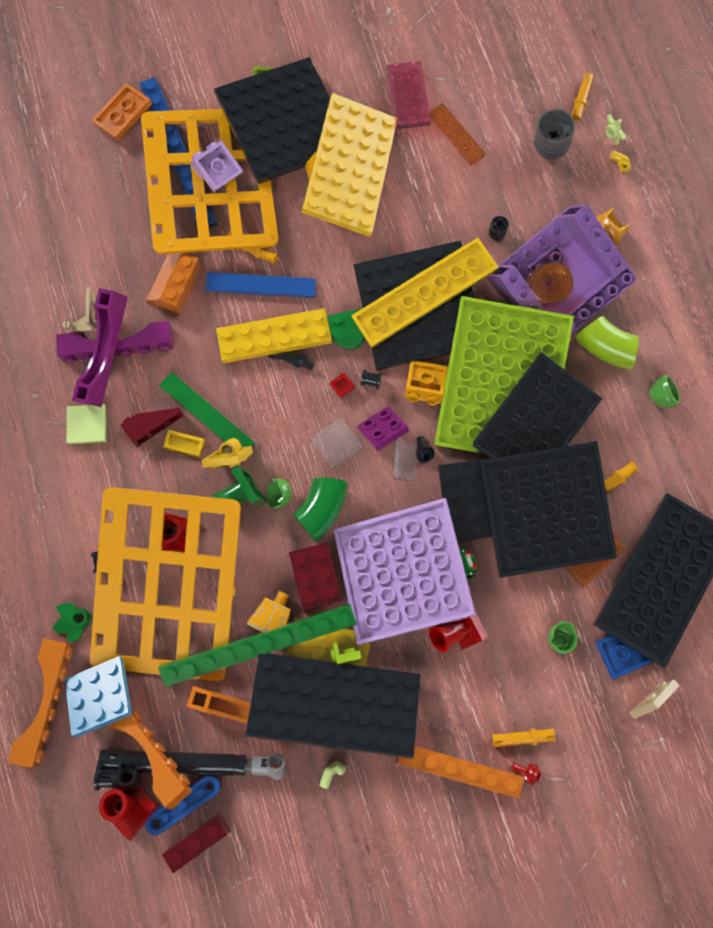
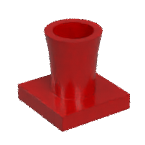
(176, 541)
(465, 631)
(126, 811)

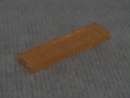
(456, 134)

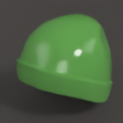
(664, 393)

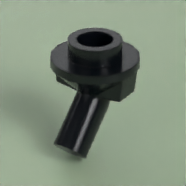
(424, 453)

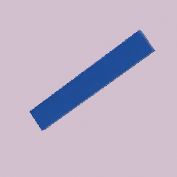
(260, 285)

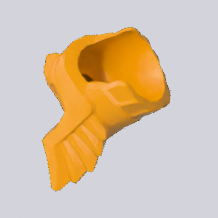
(612, 226)

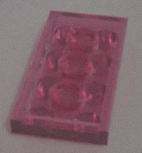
(408, 95)

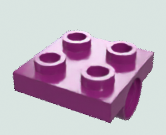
(383, 428)

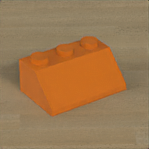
(174, 282)

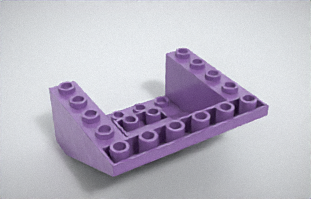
(585, 249)

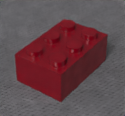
(315, 577)

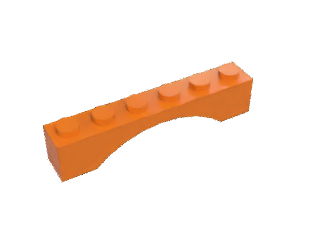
(219, 704)
(29, 747)
(464, 771)
(167, 782)

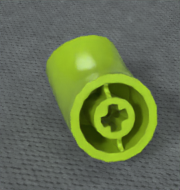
(609, 343)

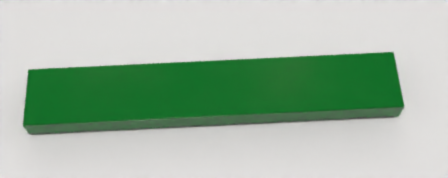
(203, 410)

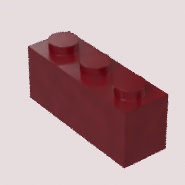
(196, 843)

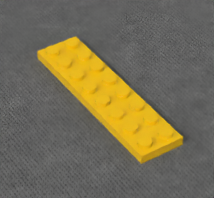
(424, 292)

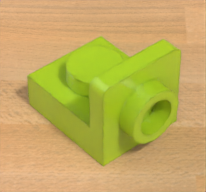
(349, 655)

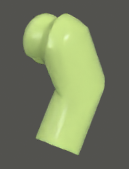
(330, 771)

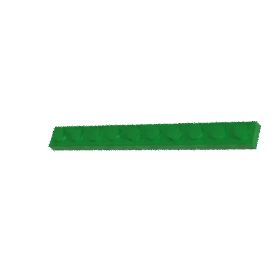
(260, 643)

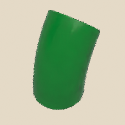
(321, 506)

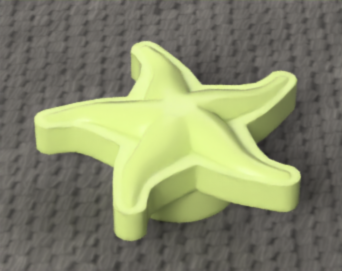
(614, 130)

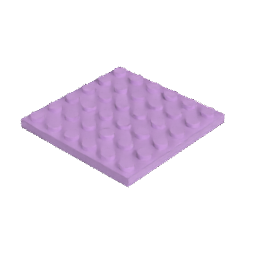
(403, 572)

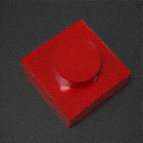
(342, 385)

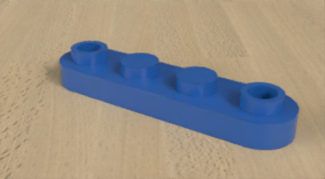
(198, 796)

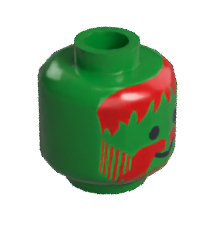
(469, 563)

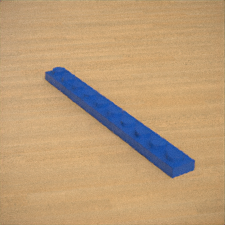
(174, 142)

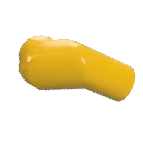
(622, 161)

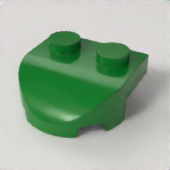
(345, 331)

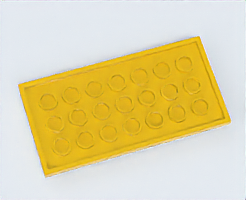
(350, 165)

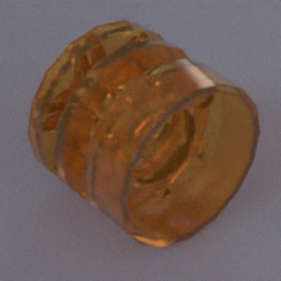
(560, 282)

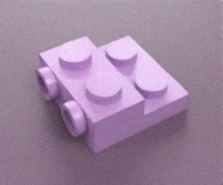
(216, 165)

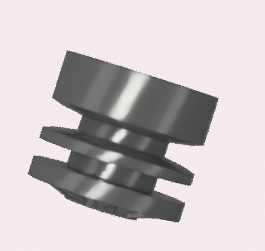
(554, 133)

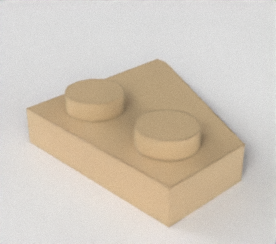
(655, 699)

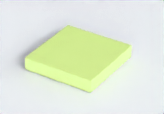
(86, 424)

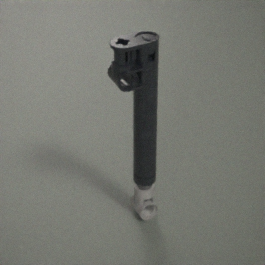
(119, 765)

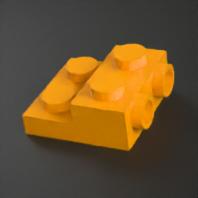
(426, 382)

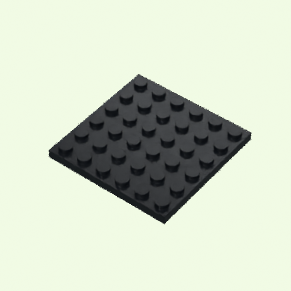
(276, 117)
(429, 335)
(548, 509)

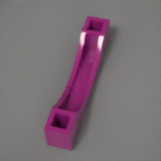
(109, 314)
(152, 338)

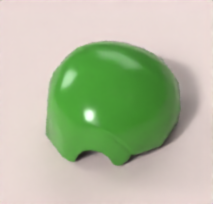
(278, 493)
(563, 637)

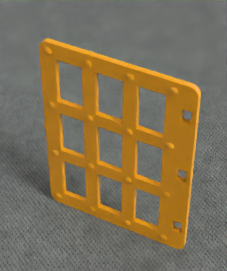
(162, 202)
(111, 558)

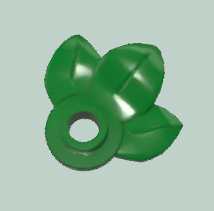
(69, 622)

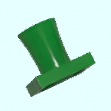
(243, 489)

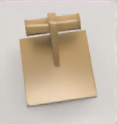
(88, 322)

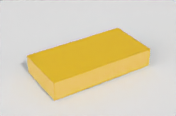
(184, 444)

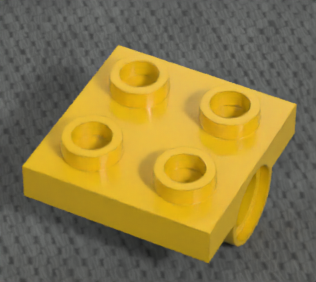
(225, 457)

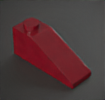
(147, 425)

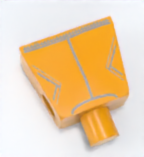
(271, 613)

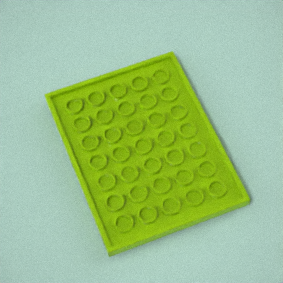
(487, 359)

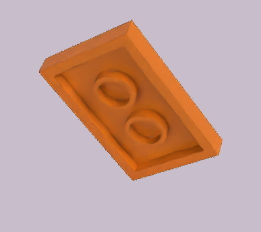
(122, 111)

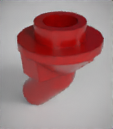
(531, 774)

